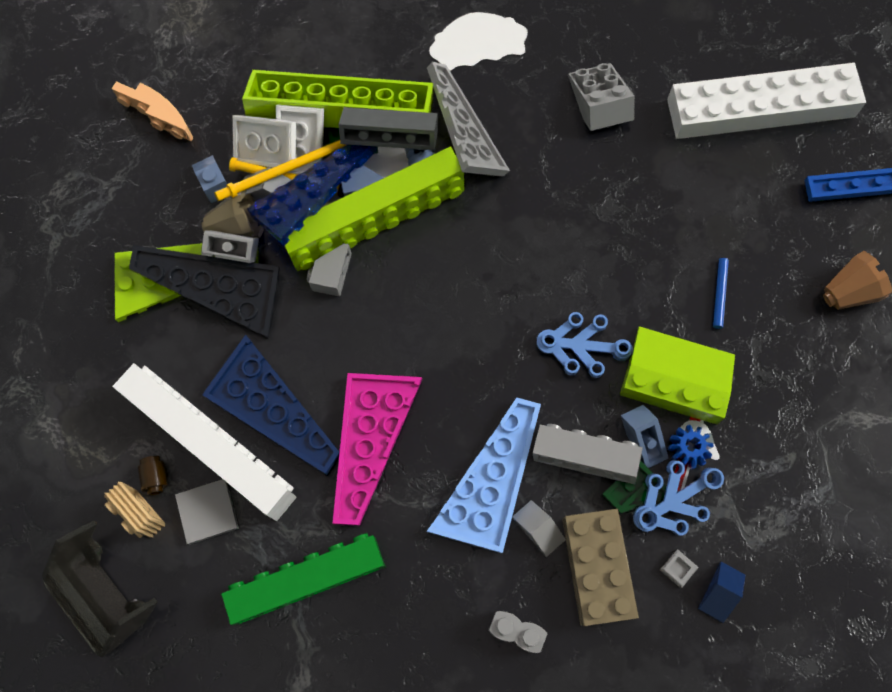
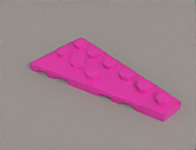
(370, 426)

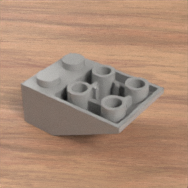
(602, 96)

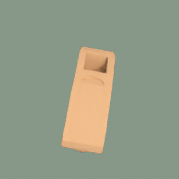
(155, 106)

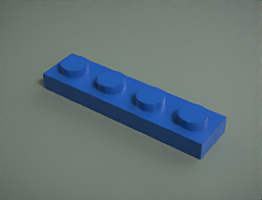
(849, 184)

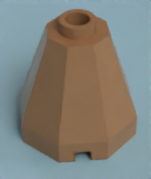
(858, 283)

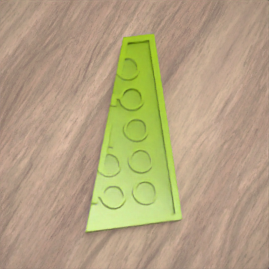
(138, 293)

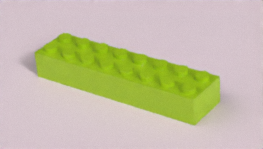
(332, 93)
(377, 207)

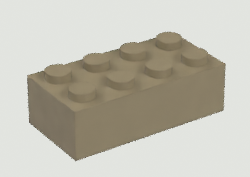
(599, 567)

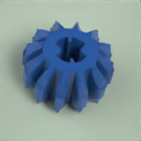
(701, 447)

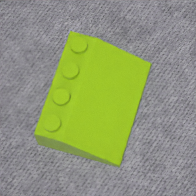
(679, 376)

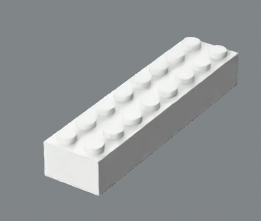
(765, 100)
(202, 439)

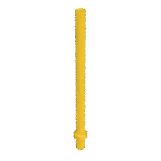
(232, 189)

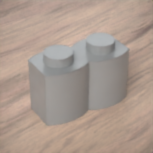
(525, 635)

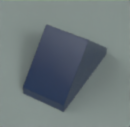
(723, 592)

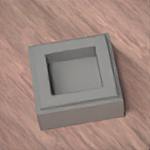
(678, 568)

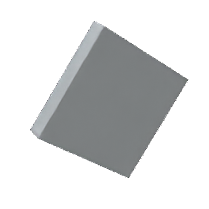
(206, 511)

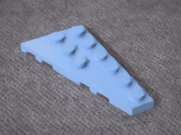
(487, 494)

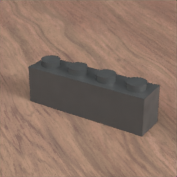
(388, 128)

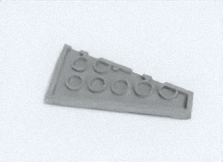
(470, 140)

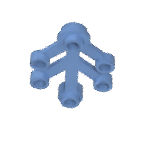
(581, 345)
(673, 499)

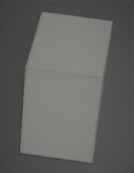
(539, 528)

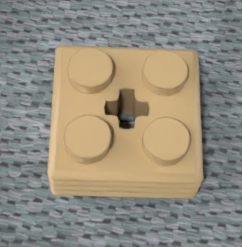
(134, 509)

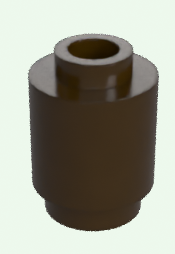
(152, 475)

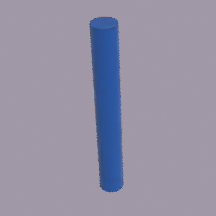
(720, 293)

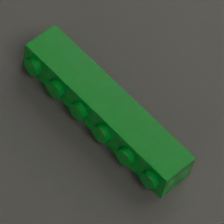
(302, 580)

